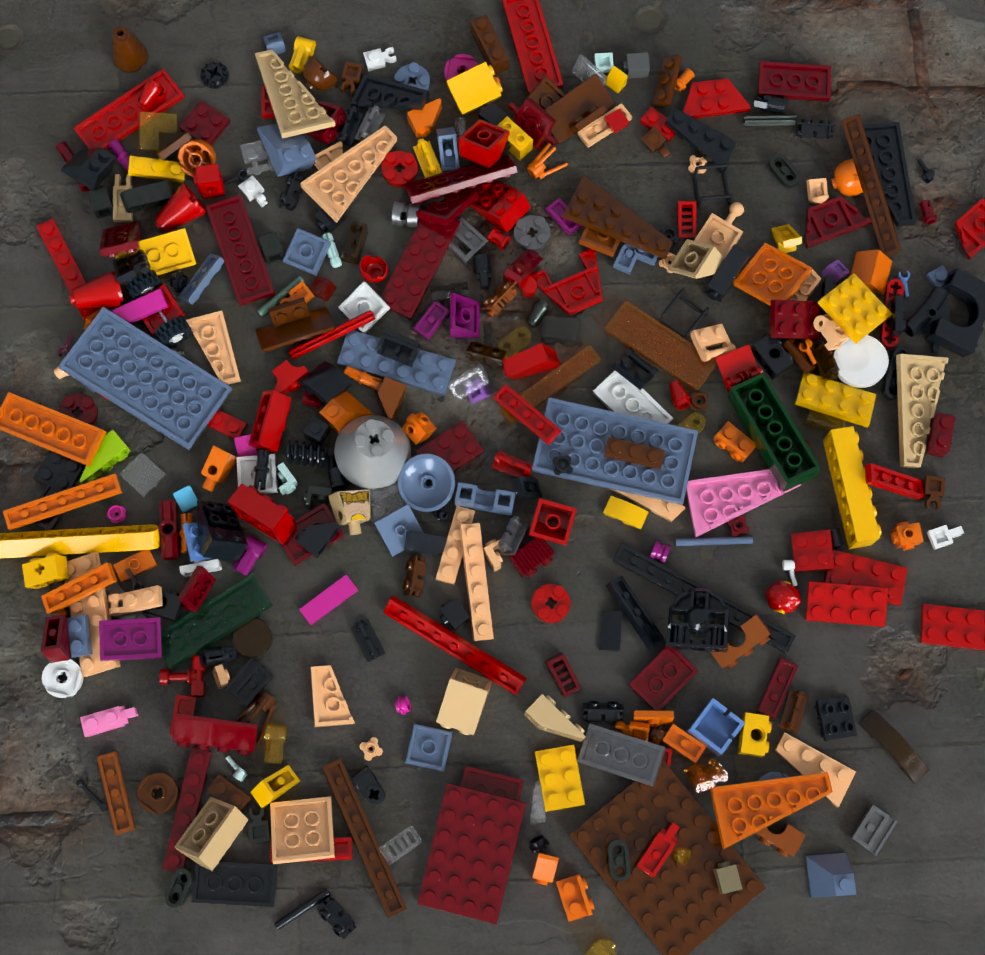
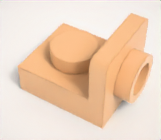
(493, 557)

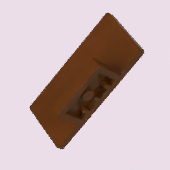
(579, 108)
(293, 323)

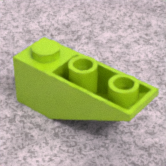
(109, 453)

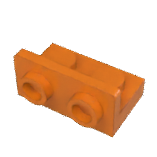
(734, 442)
(574, 897)

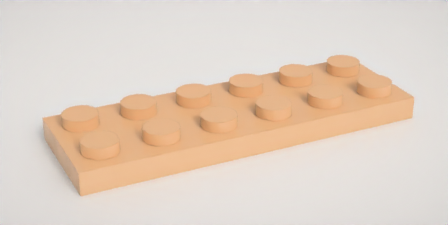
(96, 608)

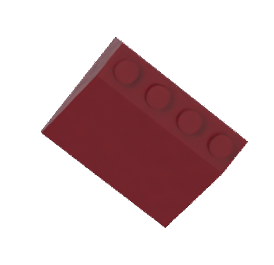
(214, 733)

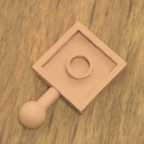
(722, 232)

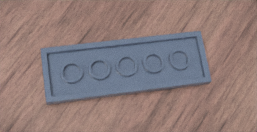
(428, 372)

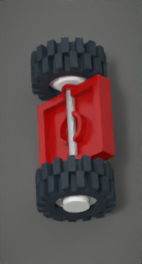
(168, 324)

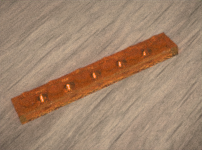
(557, 379)

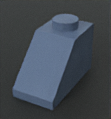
(447, 148)

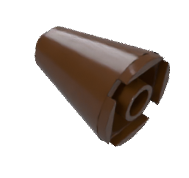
(127, 50)

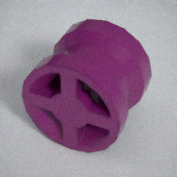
(660, 551)

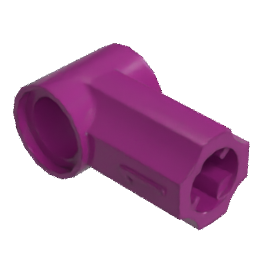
(253, 551)

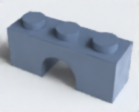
(474, 498)

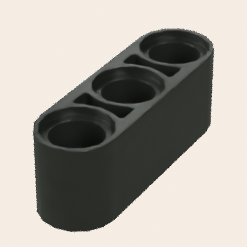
(147, 196)

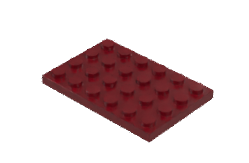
(471, 853)

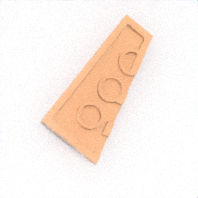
(216, 344)
(811, 761)

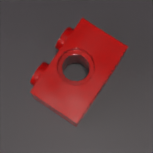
(209, 181)

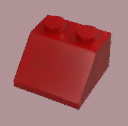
(483, 143)
(552, 522)

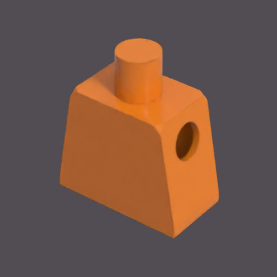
(220, 461)

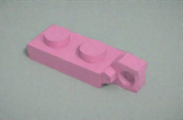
(107, 720)

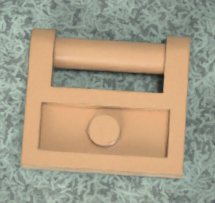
(711, 337)

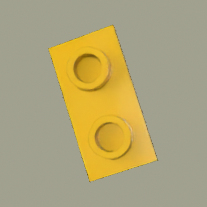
(427, 158)

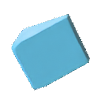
(186, 498)

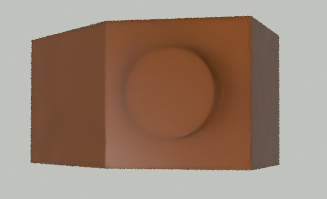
(391, 396)

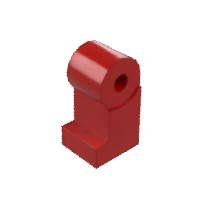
(527, 286)

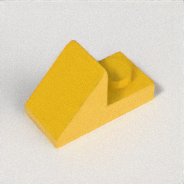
(786, 238)

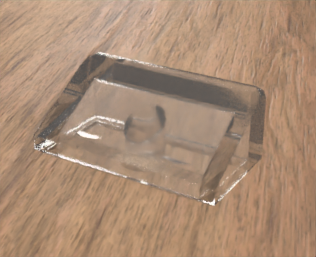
(585, 69)
(468, 382)

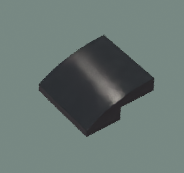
(325, 382)

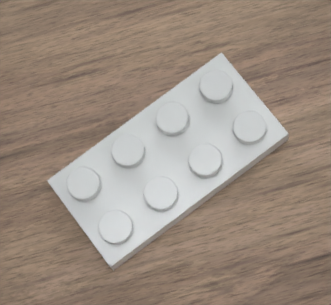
(627, 399)

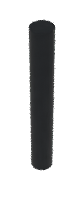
(302, 909)

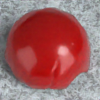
(373, 269)

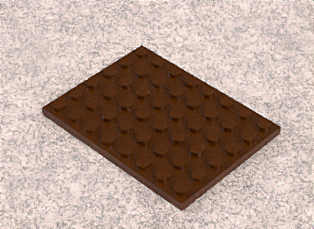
(681, 901)

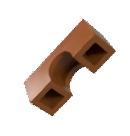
(755, 632)
(786, 841)

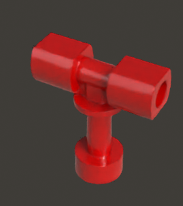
(194, 677)

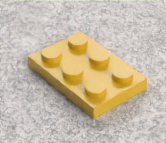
(559, 778)

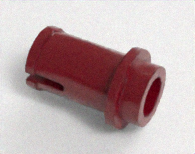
(928, 213)

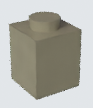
(727, 877)

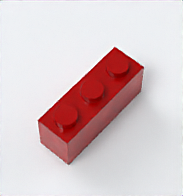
(270, 421)

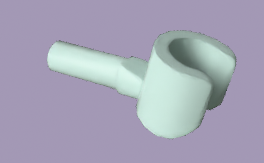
(240, 773)

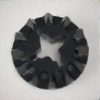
(216, 81)

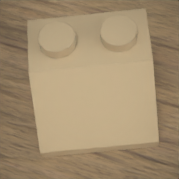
(696, 260)

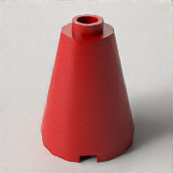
(179, 210)
(98, 293)

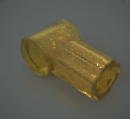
(275, 738)

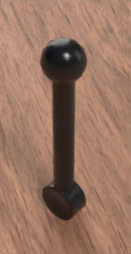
(103, 807)

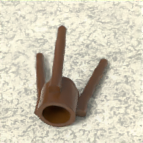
(264, 703)

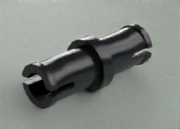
(261, 469)

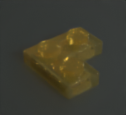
(151, 124)

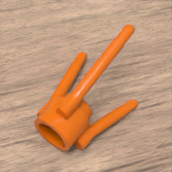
(536, 167)

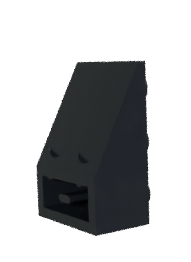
(219, 531)

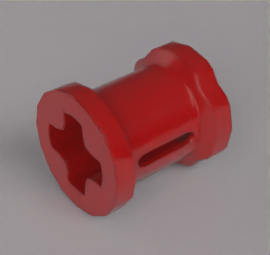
(498, 239)

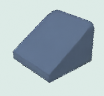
(275, 43)

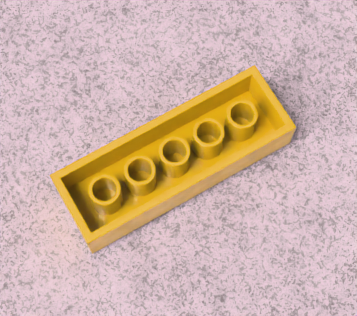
(851, 488)

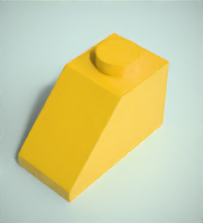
(274, 786)

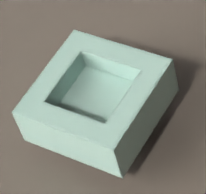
(604, 61)

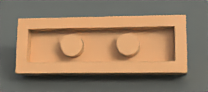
(599, 129)

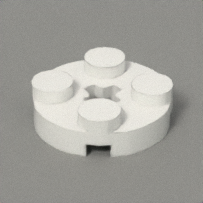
(68, 687)

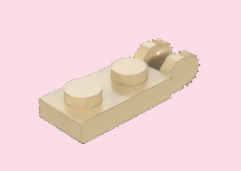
(119, 212)

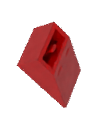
(500, 204)

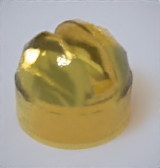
(683, 855)

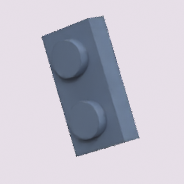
(79, 636)

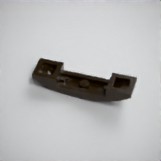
(895, 745)

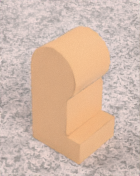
(831, 331)

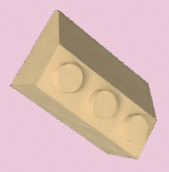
(211, 833)

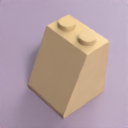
(464, 701)

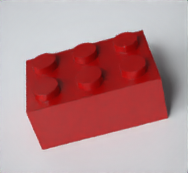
(262, 513)

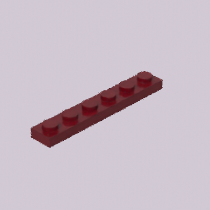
(187, 806)

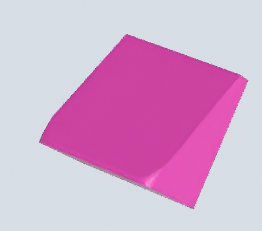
(243, 448)

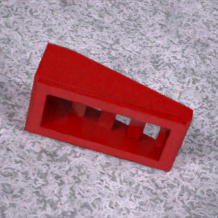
(686, 204)

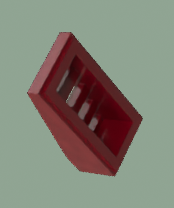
(549, 663)

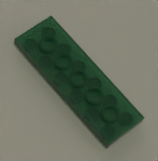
(213, 621)

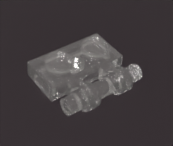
(253, 153)

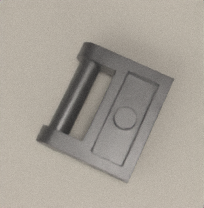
(470, 239)

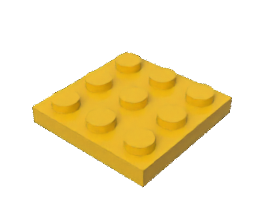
(854, 308)

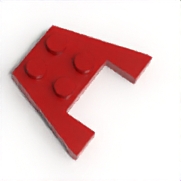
(576, 291)

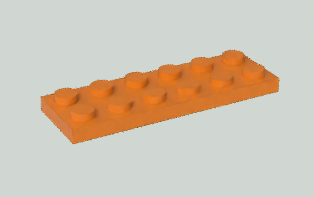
(50, 429)

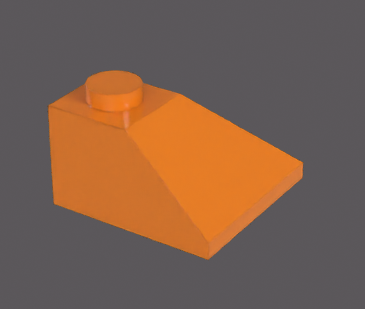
(342, 410)

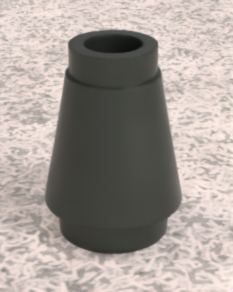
(537, 312)

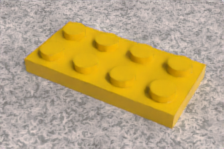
(166, 252)
(835, 399)

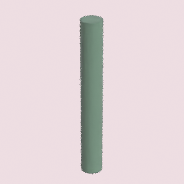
(277, 298)

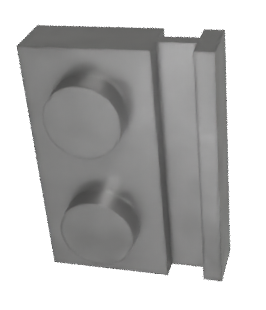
(873, 829)

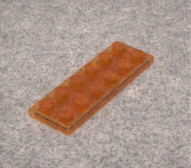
(660, 345)

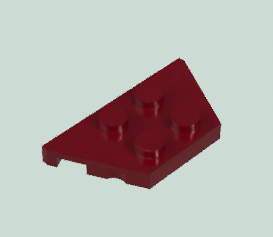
(832, 220)

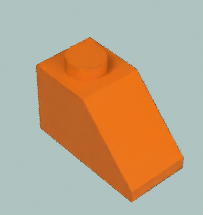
(424, 120)
(544, 868)

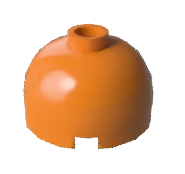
(196, 154)
(847, 179)

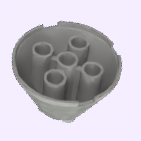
(372, 451)

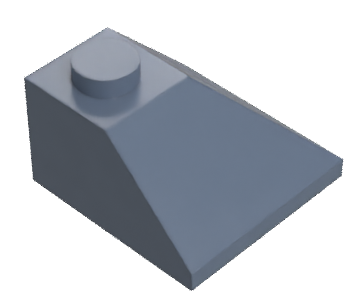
(830, 875)

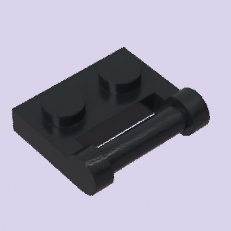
(632, 372)

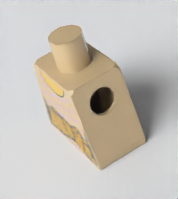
(351, 508)

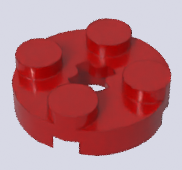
(396, 159)
(556, 593)

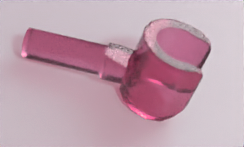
(66, 346)

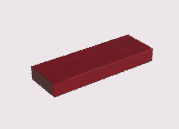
(777, 688)

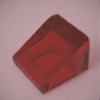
(322, 288)

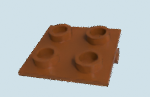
(505, 293)

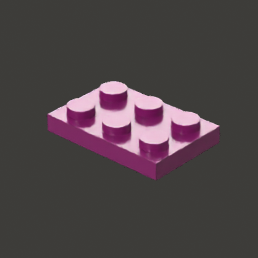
(130, 639)

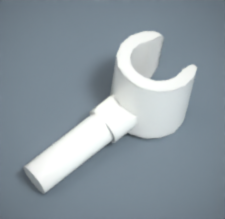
(790, 565)

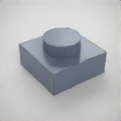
(937, 277)

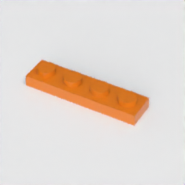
(79, 588)

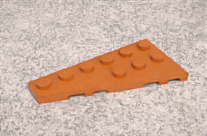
(756, 805)

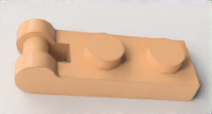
(135, 600)

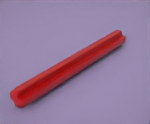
(325, 338)

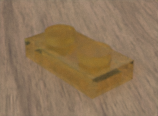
(824, 421)

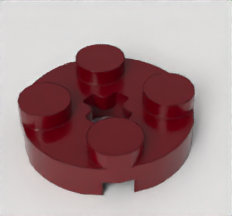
(82, 402)

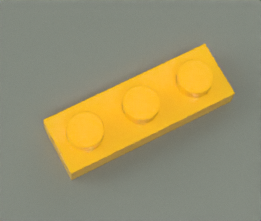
(155, 169)

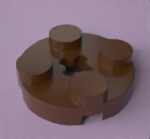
(161, 804)

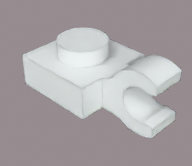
(253, 190)
(942, 536)

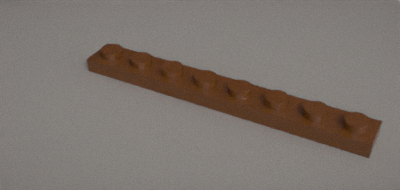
(871, 185)
(364, 838)

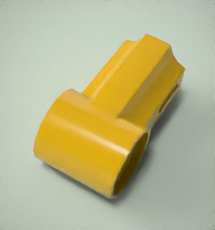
(302, 51)

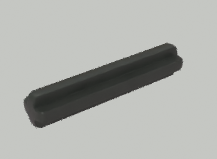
(769, 120)

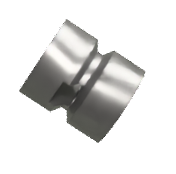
(411, 218)

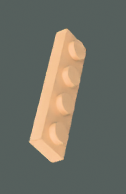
(453, 552)

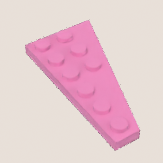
(726, 497)

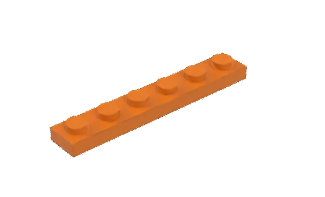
(62, 501)

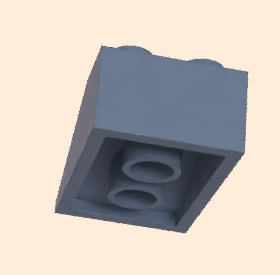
(288, 153)

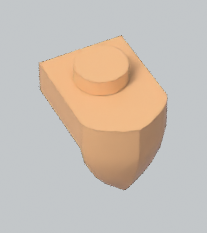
(817, 190)

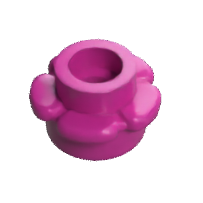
(116, 509)
(403, 705)

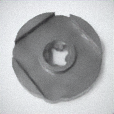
(534, 223)

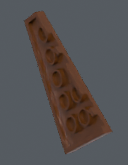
(604, 214)

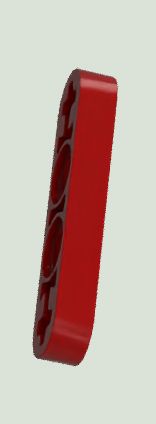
(885, 329)

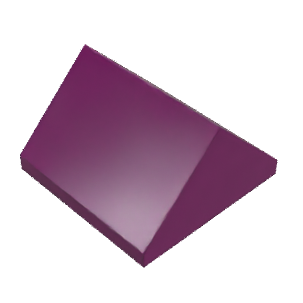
(464, 317)

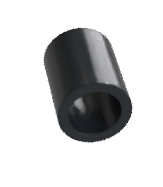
(837, 540)

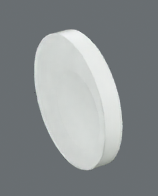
(861, 363)

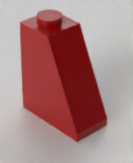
(531, 362)

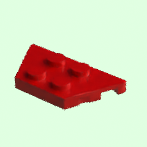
(714, 99)
(972, 229)

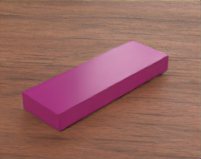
(142, 307)
(328, 600)

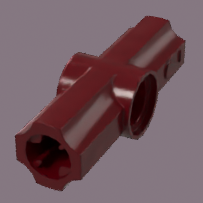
(170, 541)

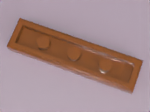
(116, 792)

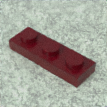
(524, 265)

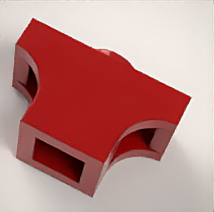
(288, 377)

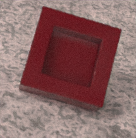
(311, 400)

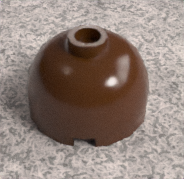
(318, 76)

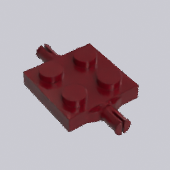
(534, 122)

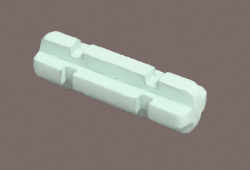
(332, 252)

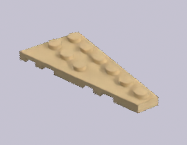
(917, 400)

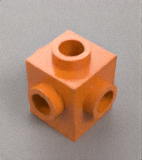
(418, 427)
(906, 535)

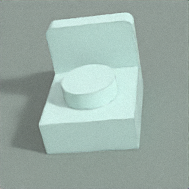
(286, 476)

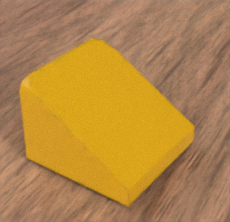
(616, 79)

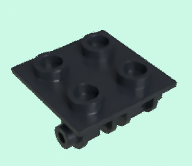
(835, 718)

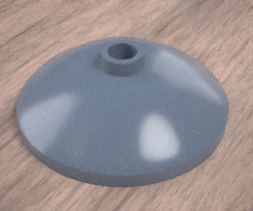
(413, 482)

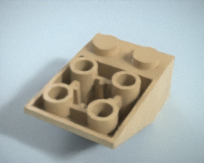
(550, 719)

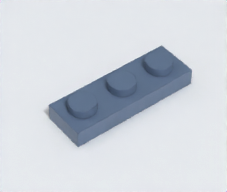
(201, 279)

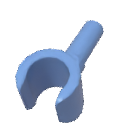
(904, 280)

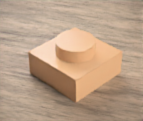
(221, 676)

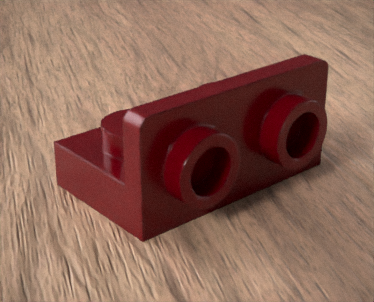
(196, 589)

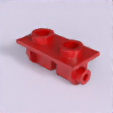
(511, 465)

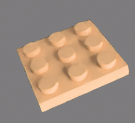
(302, 830)

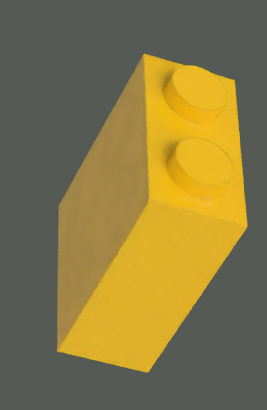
(474, 88)

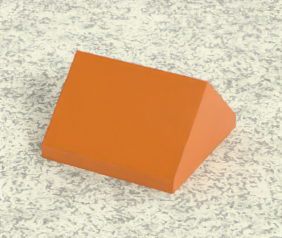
(872, 269)

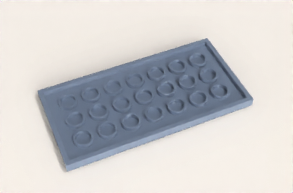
(145, 378)
(585, 440)

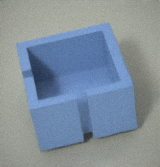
(714, 728)

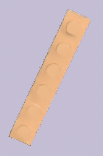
(476, 582)

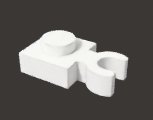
(376, 59)

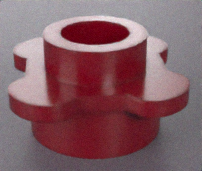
(735, 531)

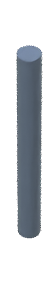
(714, 541)

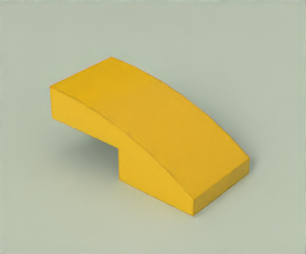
(626, 512)

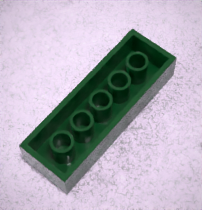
(773, 432)

